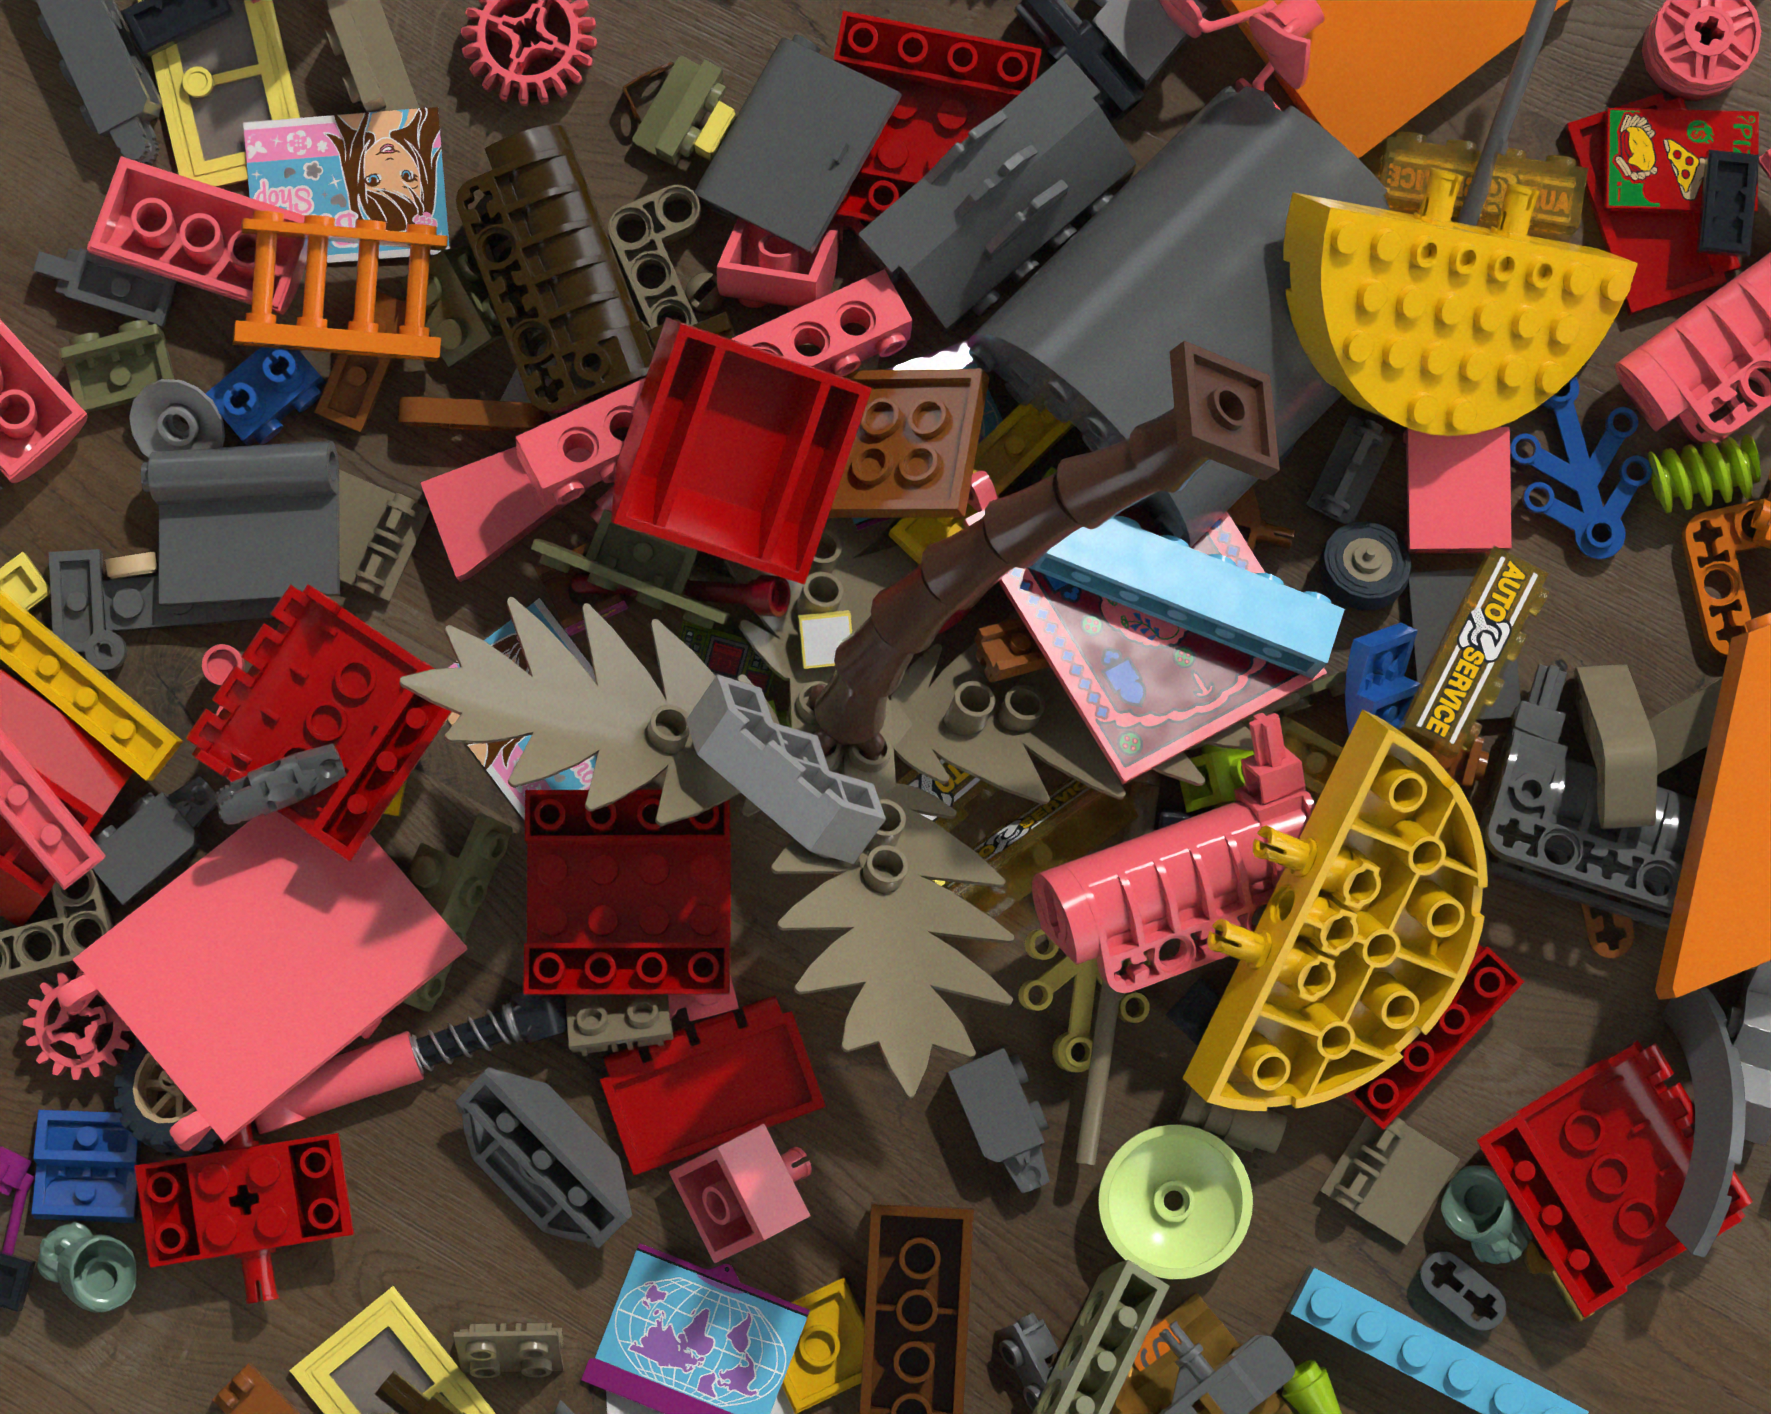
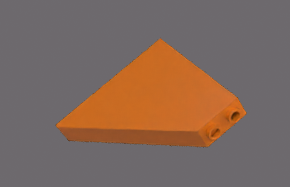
(1392, 58)
(1725, 878)

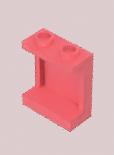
(1458, 492)

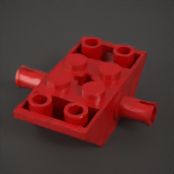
(195, 1215)

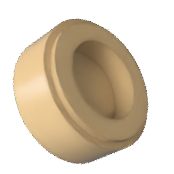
(131, 565)

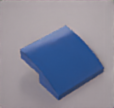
(1377, 675)
(85, 1167)

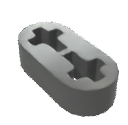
(1470, 1281)

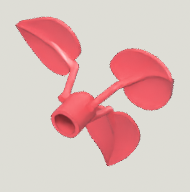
(1277, 34)

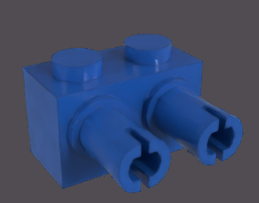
(265, 392)

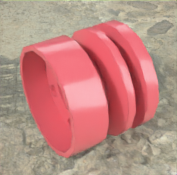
(1698, 70)

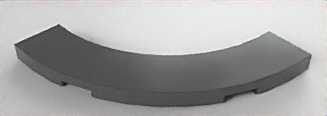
(1718, 1117)

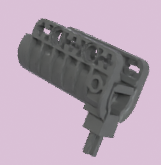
(1550, 805)

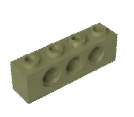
(1103, 1342)

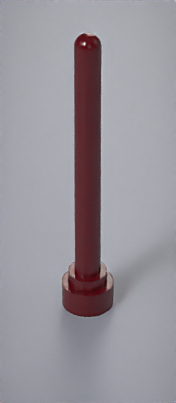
(765, 595)

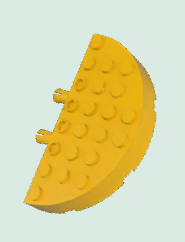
(1444, 316)
(1356, 937)

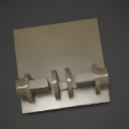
(376, 534)
(616, 1019)
(1390, 1176)
(488, 1351)

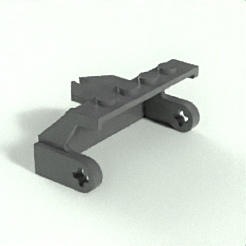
(1001, 197)

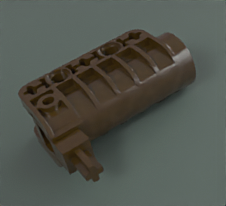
(567, 272)

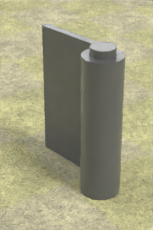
(797, 144)
(246, 521)

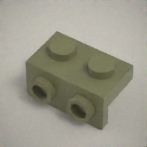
(678, 109)
(459, 305)
(117, 366)

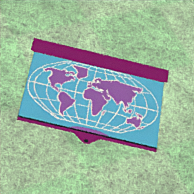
(695, 1339)

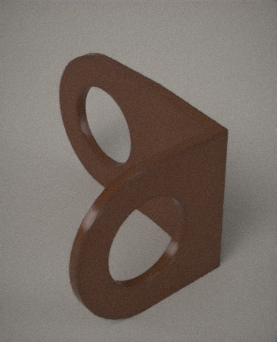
(644, 77)

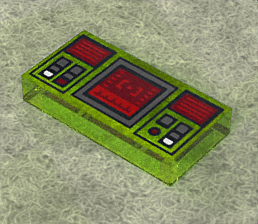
(727, 655)

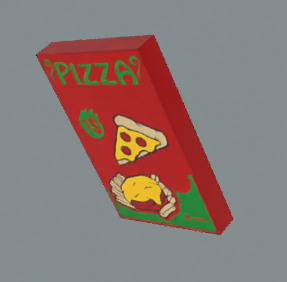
(1659, 155)

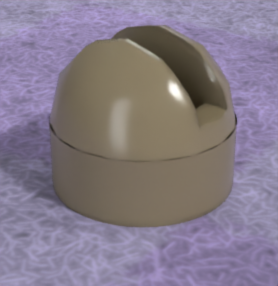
(712, 301)

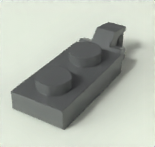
(109, 285)

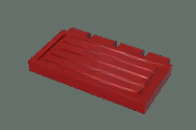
(1658, 241)
(710, 1090)

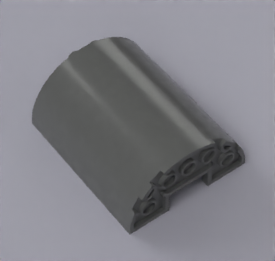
(1173, 260)

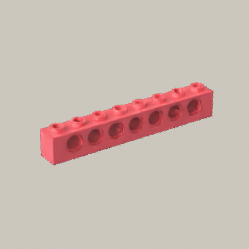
(867, 302)

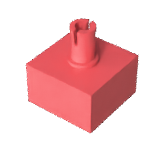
(742, 1192)

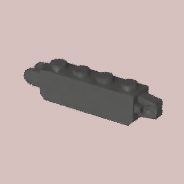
(106, 71)

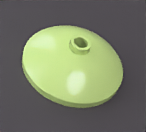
(1213, 1208)

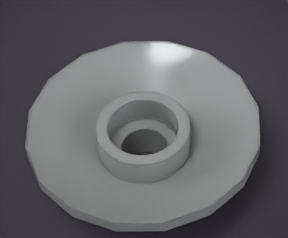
(157, 421)

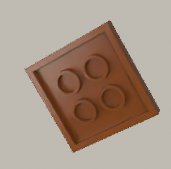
(913, 444)

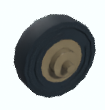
(1365, 566)

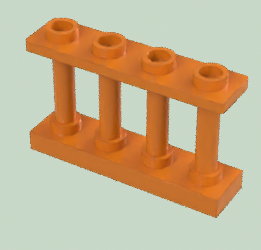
(311, 329)

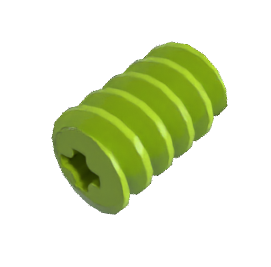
(1705, 472)

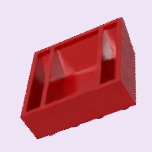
(736, 451)

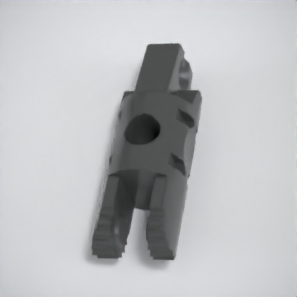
(279, 784)

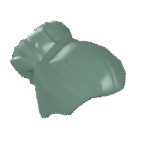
(1483, 1213)
(90, 1268)

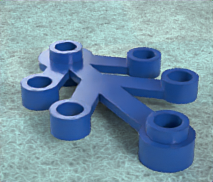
(1583, 476)

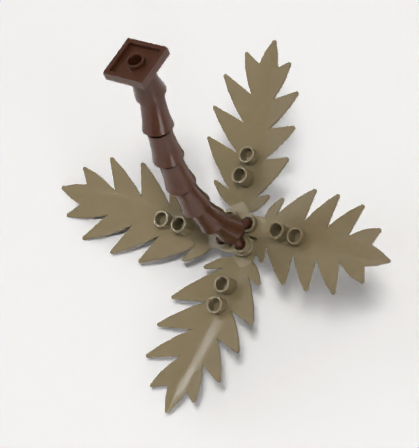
(964, 719)

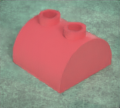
(772, 271)

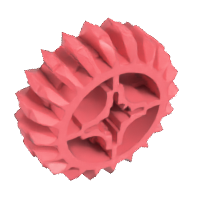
(548, 47)

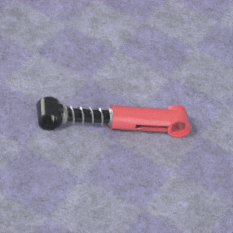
(403, 1058)

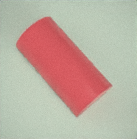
(191, 234)
(35, 411)

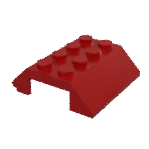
(316, 686)
(1602, 1171)

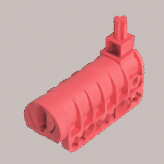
(1704, 355)
(1177, 876)

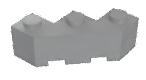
(783, 772)
(1751, 1033)

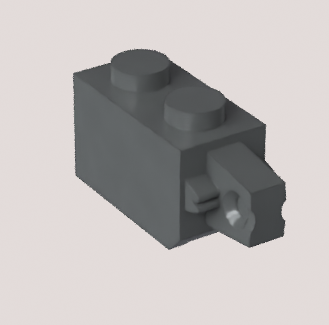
(153, 839)
(1001, 1116)

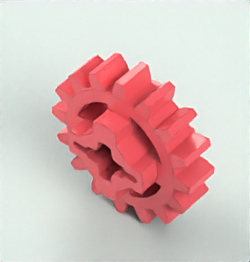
(87, 1047)

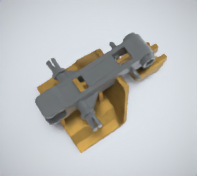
(1207, 1370)

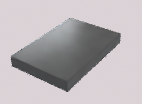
(1432, 606)

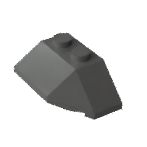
(544, 1157)

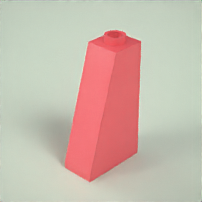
(487, 508)

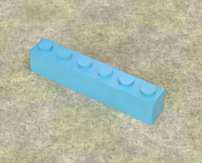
(1198, 593)
(1419, 1350)

